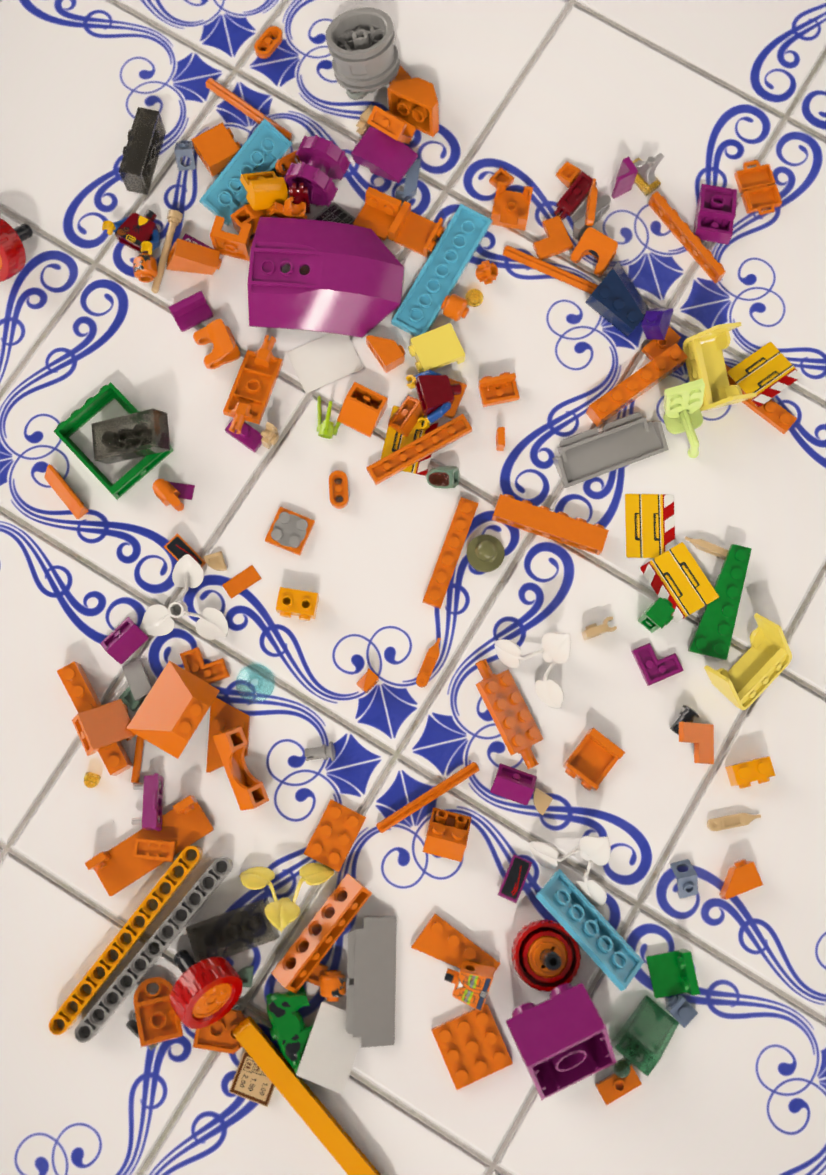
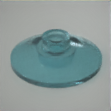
(259, 692)

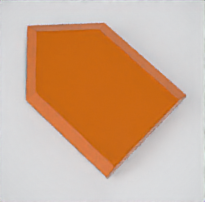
(219, 1034)

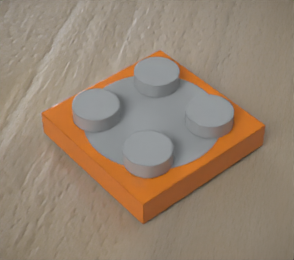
(289, 531)

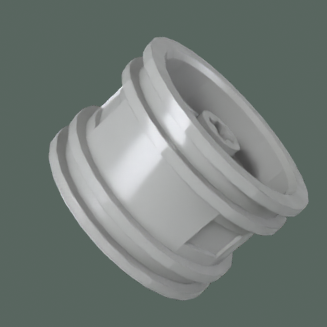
(363, 49)

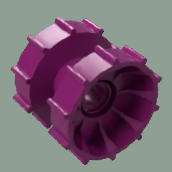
(320, 165)

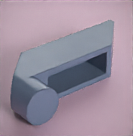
(411, 182)

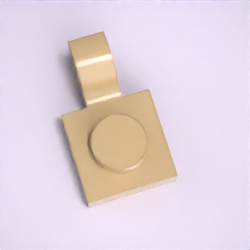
(362, 124)
(594, 630)

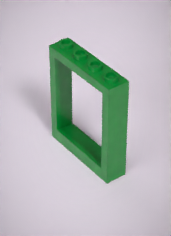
(82, 416)

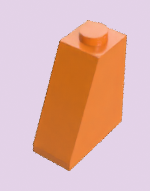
(193, 258)

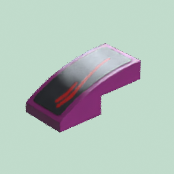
(514, 878)

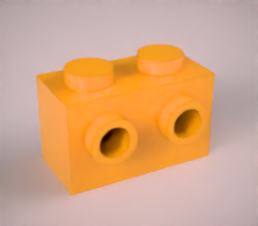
(297, 603)
(749, 771)

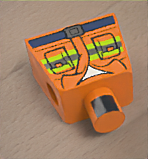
(471, 983)

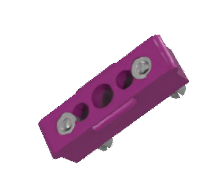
(152, 802)

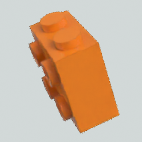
(216, 148)

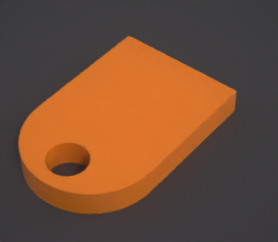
(154, 1013)

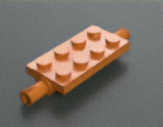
(253, 386)
(509, 712)

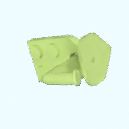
(683, 411)

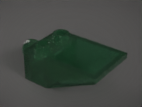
(647, 1034)

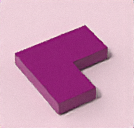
(654, 669)

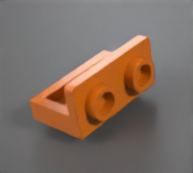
(498, 389)

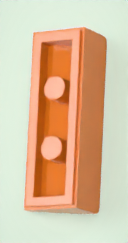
(65, 492)

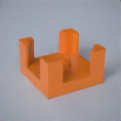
(511, 207)
(231, 244)

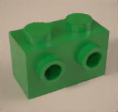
(657, 615)

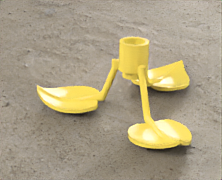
(284, 911)

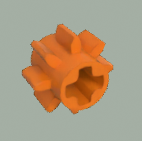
(486, 272)

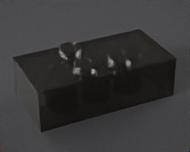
(142, 150)
(130, 436)
(232, 931)

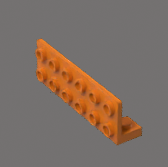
(182, 824)

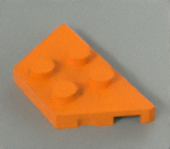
(222, 718)

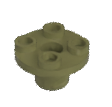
(485, 553)

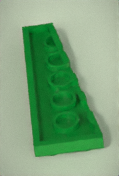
(718, 620)

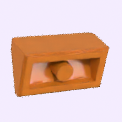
(406, 416)

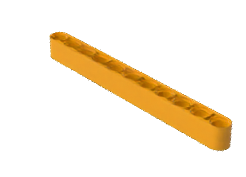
(118, 943)
(302, 1099)

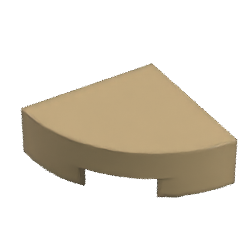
(216, 561)
(541, 801)

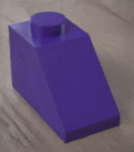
(656, 323)

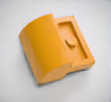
(264, 189)

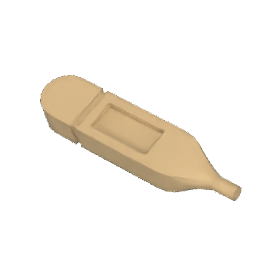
(708, 547)
(731, 821)

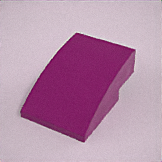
(383, 155)
(715, 214)

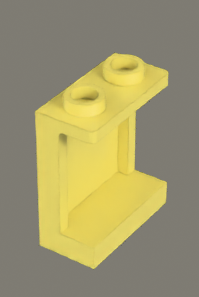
(436, 348)

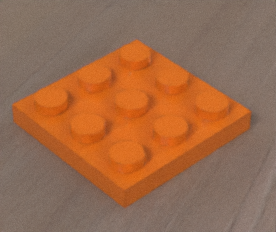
(471, 1046)

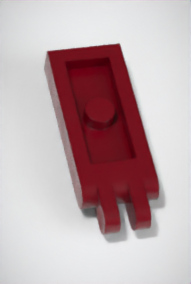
(300, 195)
(574, 196)

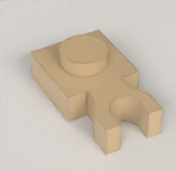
(270, 435)

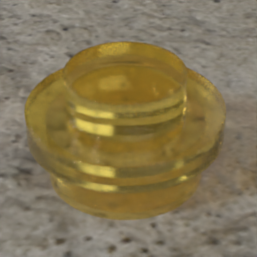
(474, 297)

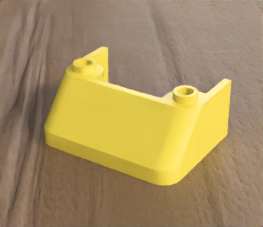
(707, 362)
(756, 668)

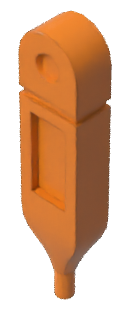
(591, 204)
(428, 665)

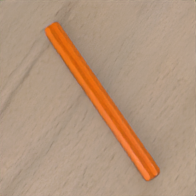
(243, 106)
(549, 269)
(427, 797)

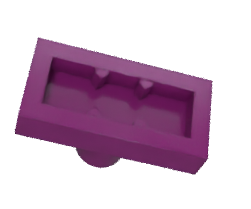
(248, 437)

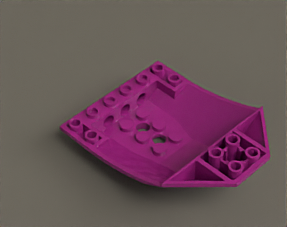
(349, 282)

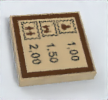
(252, 1082)

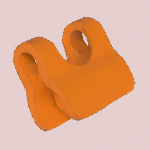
(597, 245)
(225, 346)

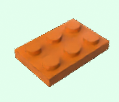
(334, 835)

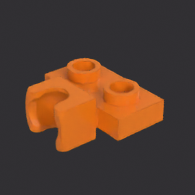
(288, 210)

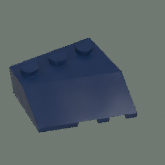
(618, 301)

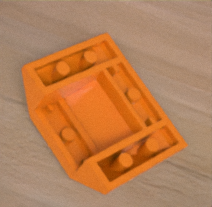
(173, 709)

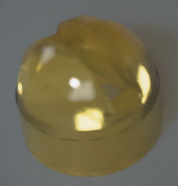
(91, 779)

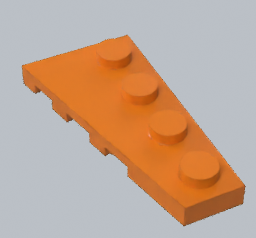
(451, 946)

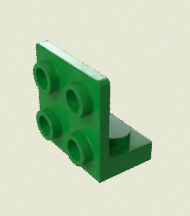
(672, 973)

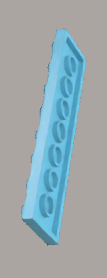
(441, 271)

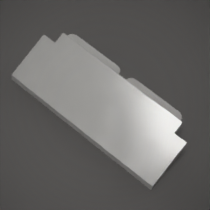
(601, 452)
(373, 968)

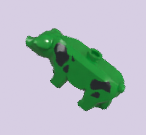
(288, 1023)

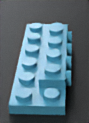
(256, 155)
(590, 929)

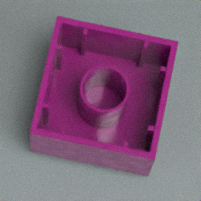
(561, 1039)

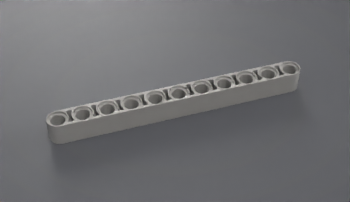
(146, 953)

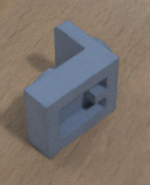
(681, 1010)

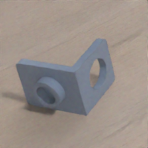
(184, 148)
(686, 881)

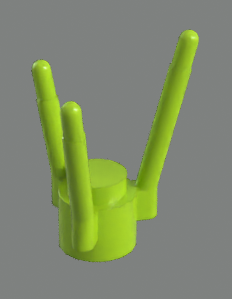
(326, 429)

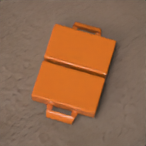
(758, 188)

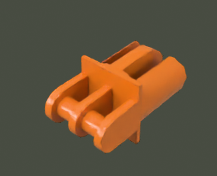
(167, 494)

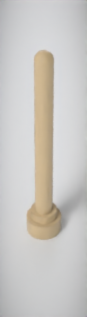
(174, 218)

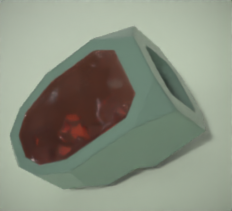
(443, 477)

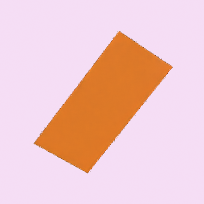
(241, 581)

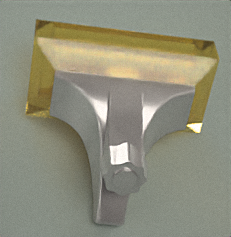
(646, 178)

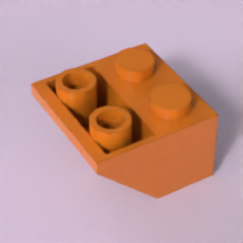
(362, 409)
(447, 834)

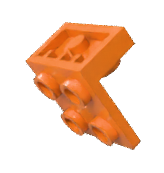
(378, 212)

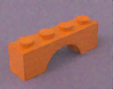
(247, 789)

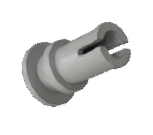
(321, 752)

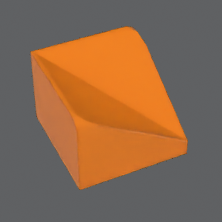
(368, 681)

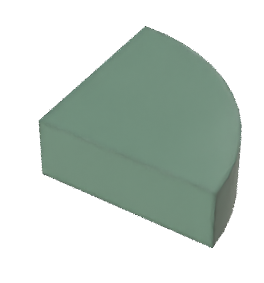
(246, 975)

